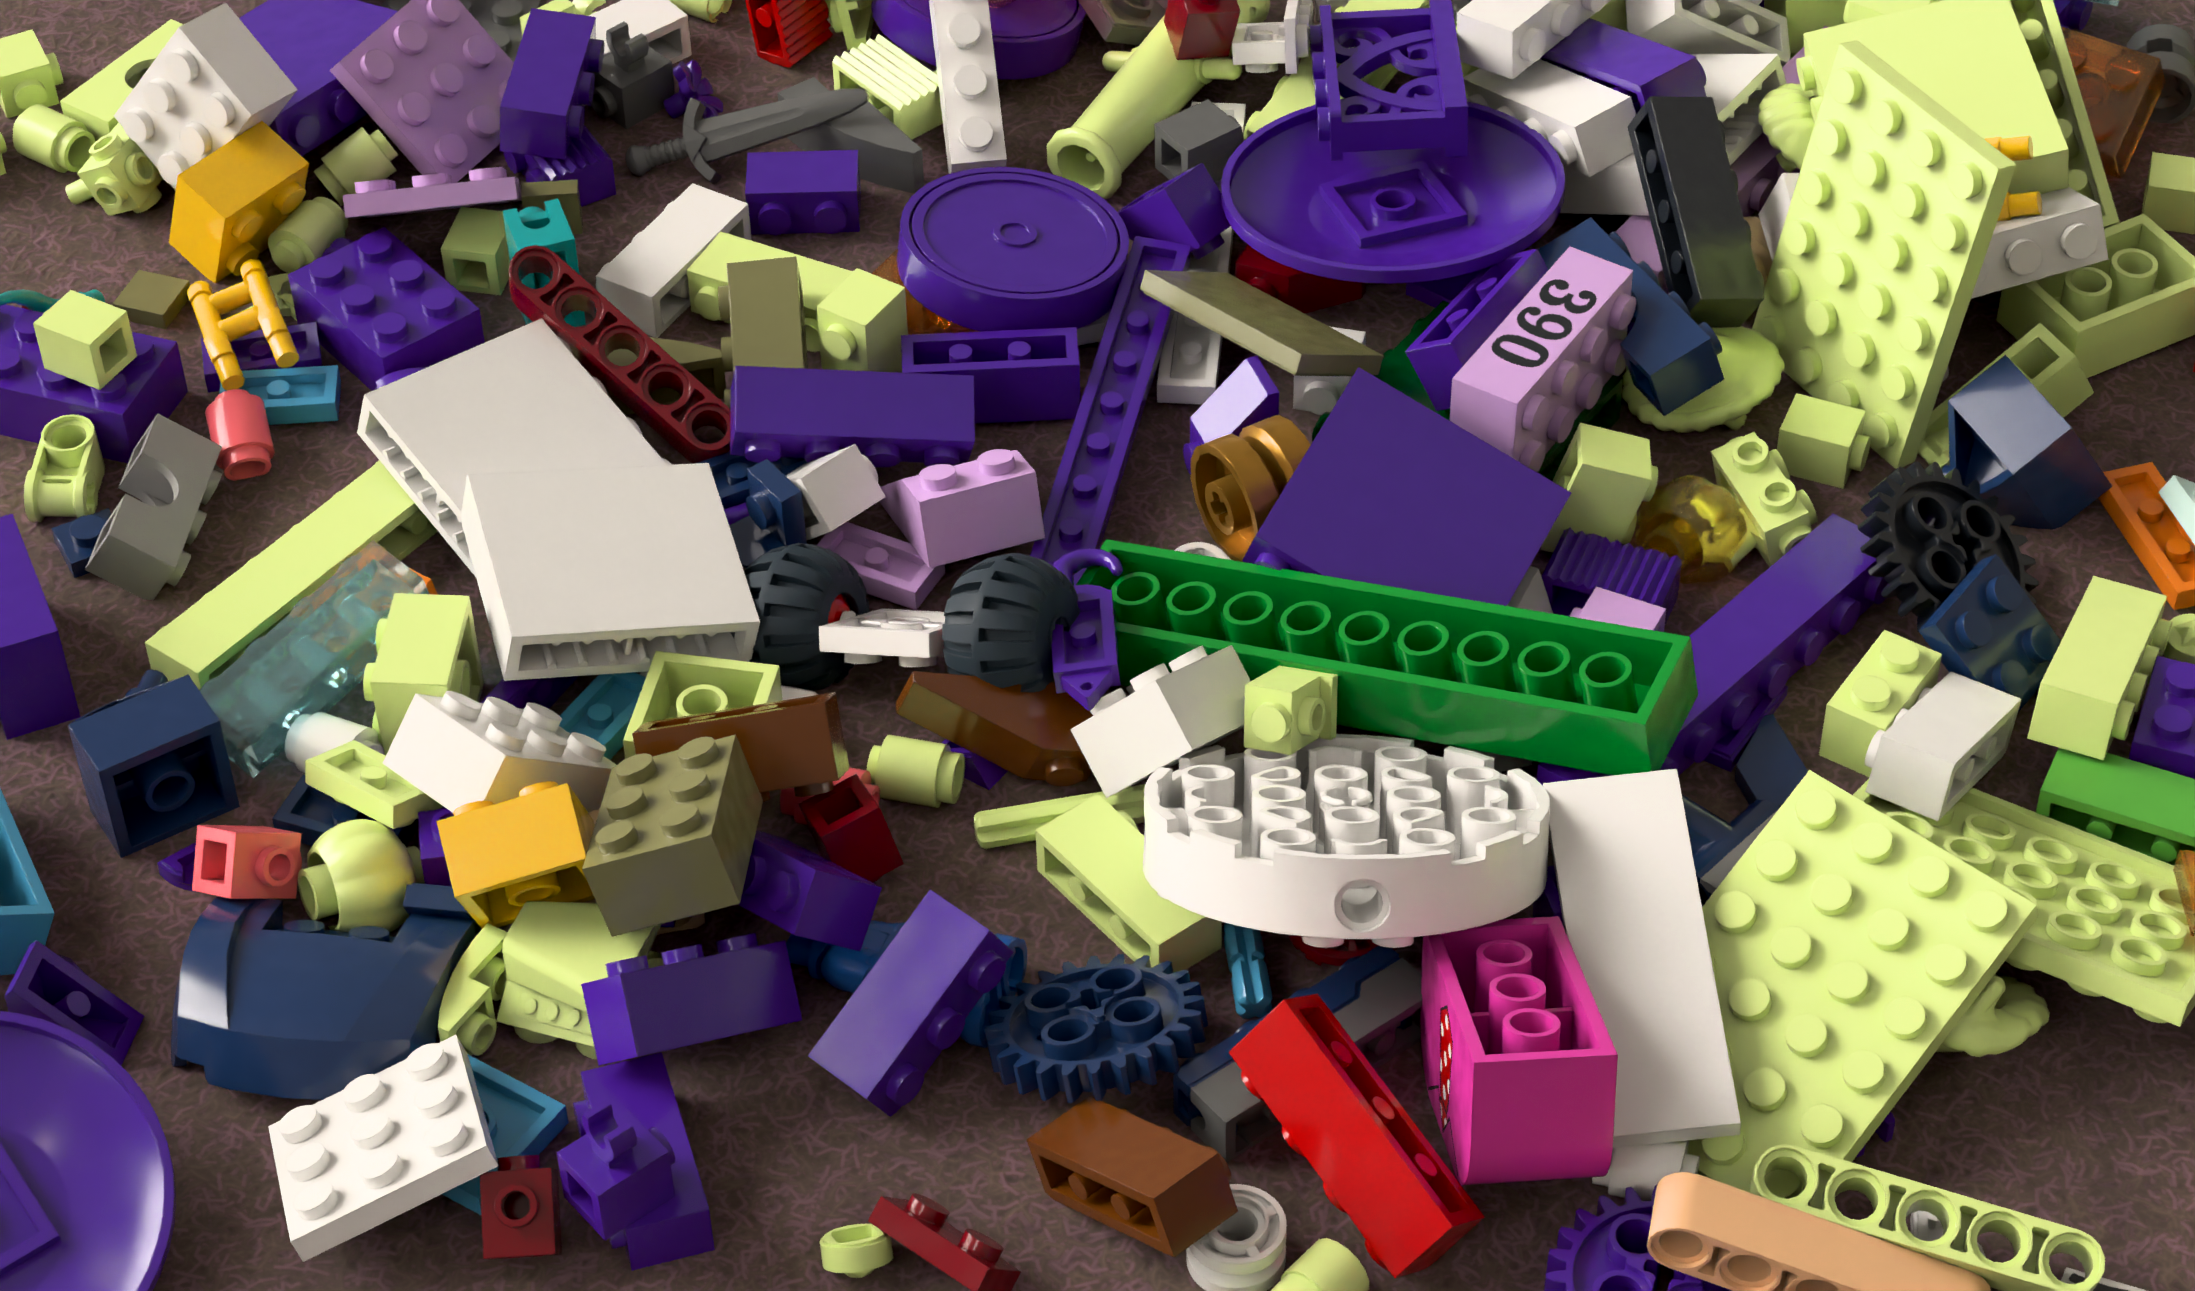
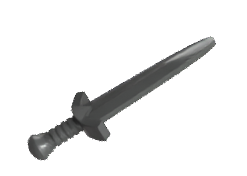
(743, 130)

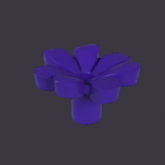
(693, 87)

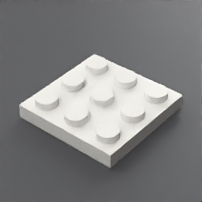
(380, 1147)

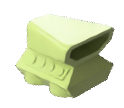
(547, 960)

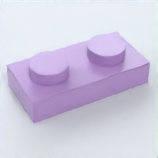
(885, 564)

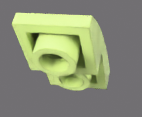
(469, 993)

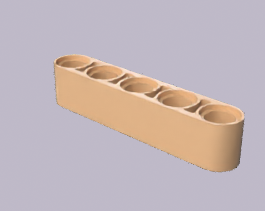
(1768, 1246)

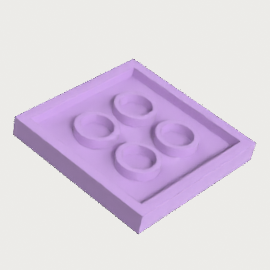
(431, 85)
(431, 193)

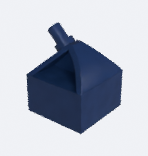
(2020, 450)
(153, 762)

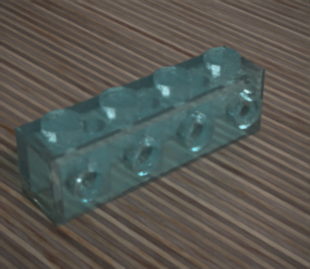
(307, 657)

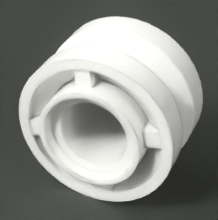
(1245, 1249)

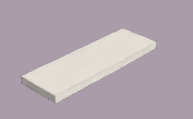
(1644, 952)

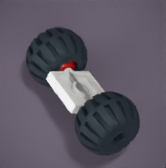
(991, 628)

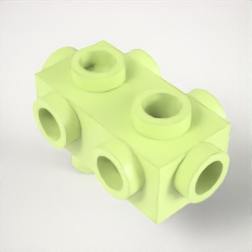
(117, 176)
(1764, 494)

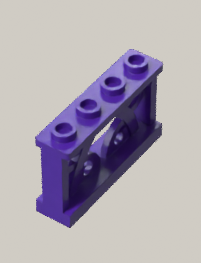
(1387, 118)

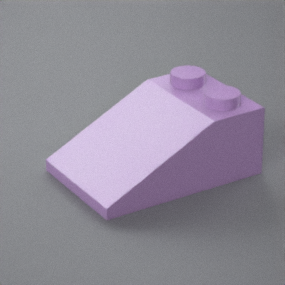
(967, 507)

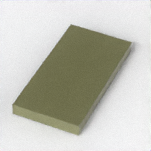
(1260, 323)

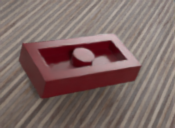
(965, 1256)

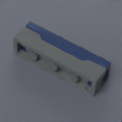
(1370, 996)

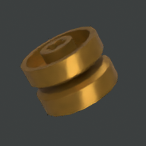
(1242, 479)

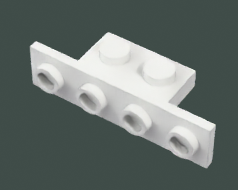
(1274, 43)

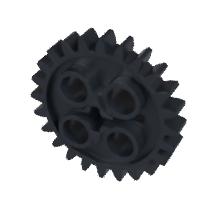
(1932, 534)

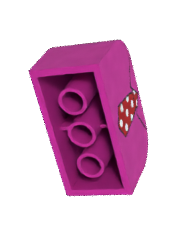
(1516, 1054)

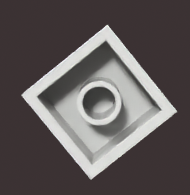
(1163, 717)

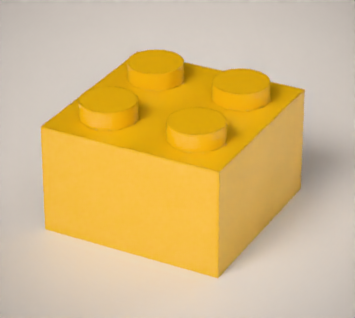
(236, 201)
(518, 852)

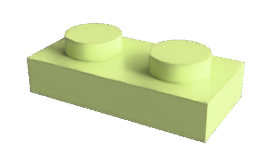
(359, 779)

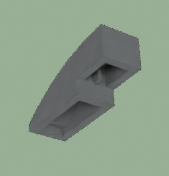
(883, 149)

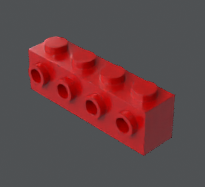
(1355, 1135)

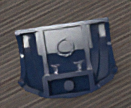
(306, 1004)

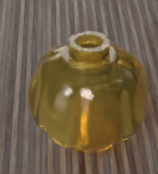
(1692, 520)

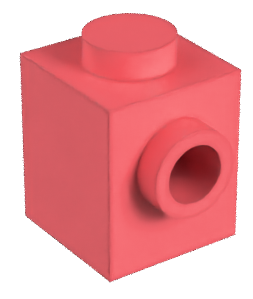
(247, 862)

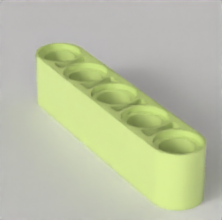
(1959, 1215)

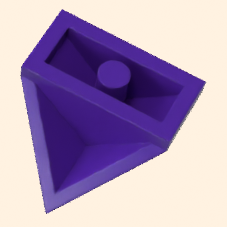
(63, 994)

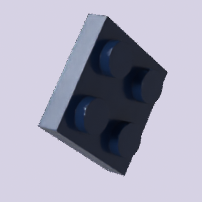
(1993, 632)

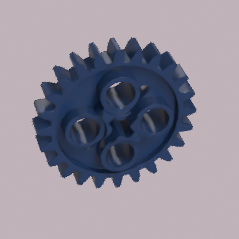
(1096, 1028)

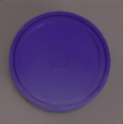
(1026, 34)
(1011, 250)

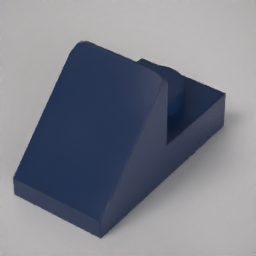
(774, 514)

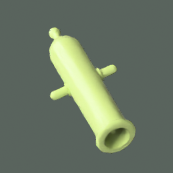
(1142, 92)

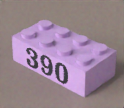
(1547, 358)

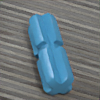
(1248, 970)

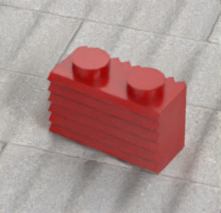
(788, 28)

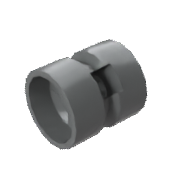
(2177, 58)

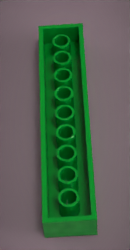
(1416, 659)

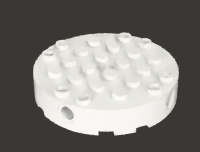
(1347, 839)

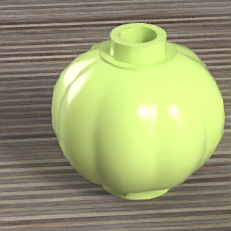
(359, 874)

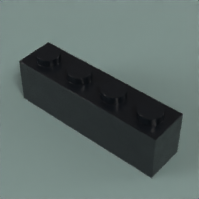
(1696, 209)

